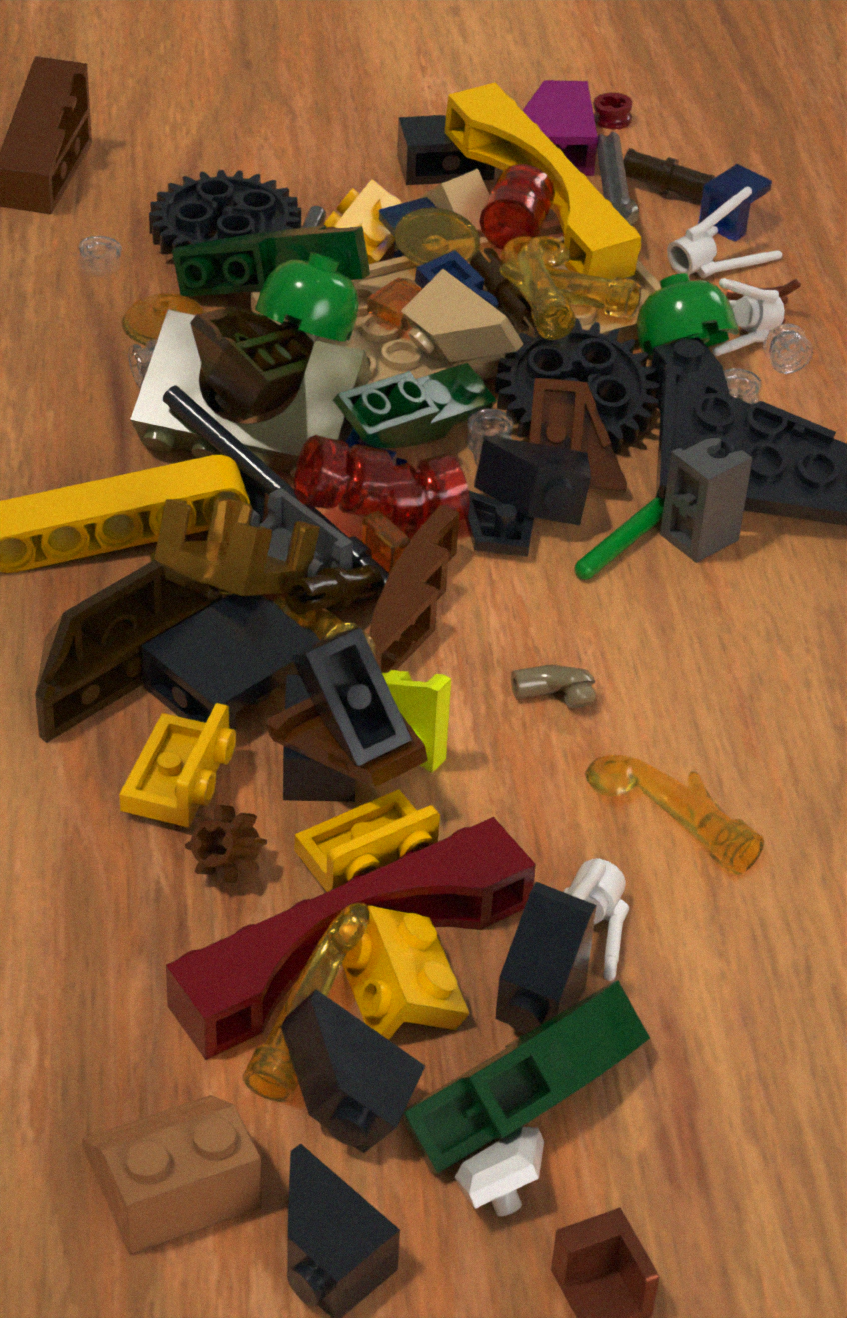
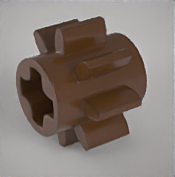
(225, 844)

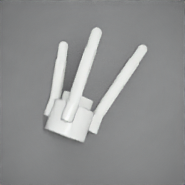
(697, 248)
(755, 313)
(603, 885)

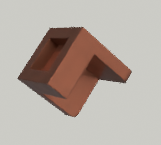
(604, 1268)

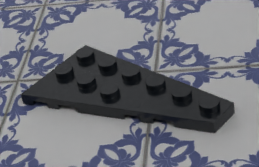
(794, 464)

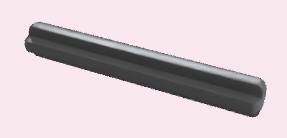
(613, 173)

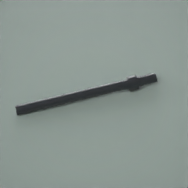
(252, 465)

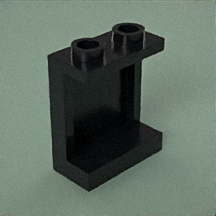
(223, 657)

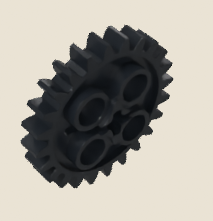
(220, 210)
(616, 378)

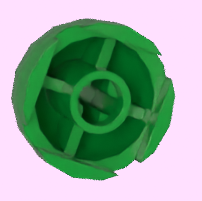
(311, 297)
(685, 312)

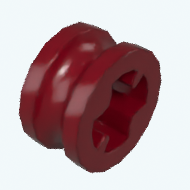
(612, 110)

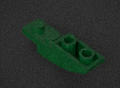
(247, 260)
(413, 410)
(525, 1078)

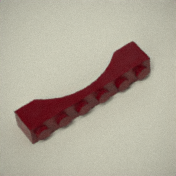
(236, 983)

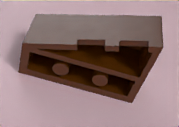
(46, 136)

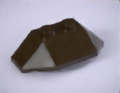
(250, 359)
(96, 645)

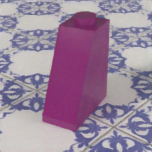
(567, 118)

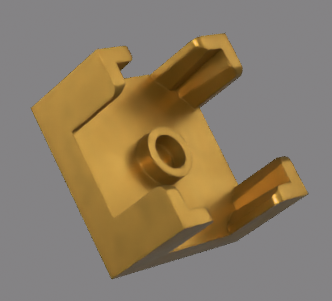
(234, 551)

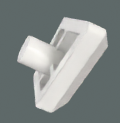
(501, 1170)

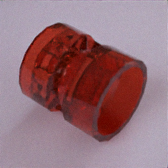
(517, 205)
(341, 476)
(422, 490)

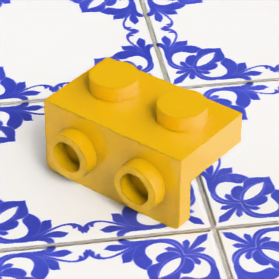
(363, 210)
(179, 767)
(366, 838)
(403, 974)

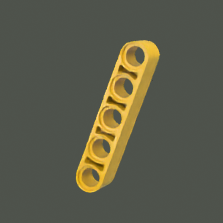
(111, 512)

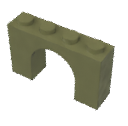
(275, 440)

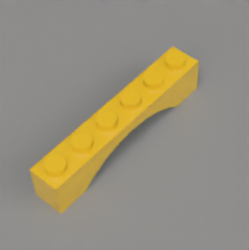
(497, 132)

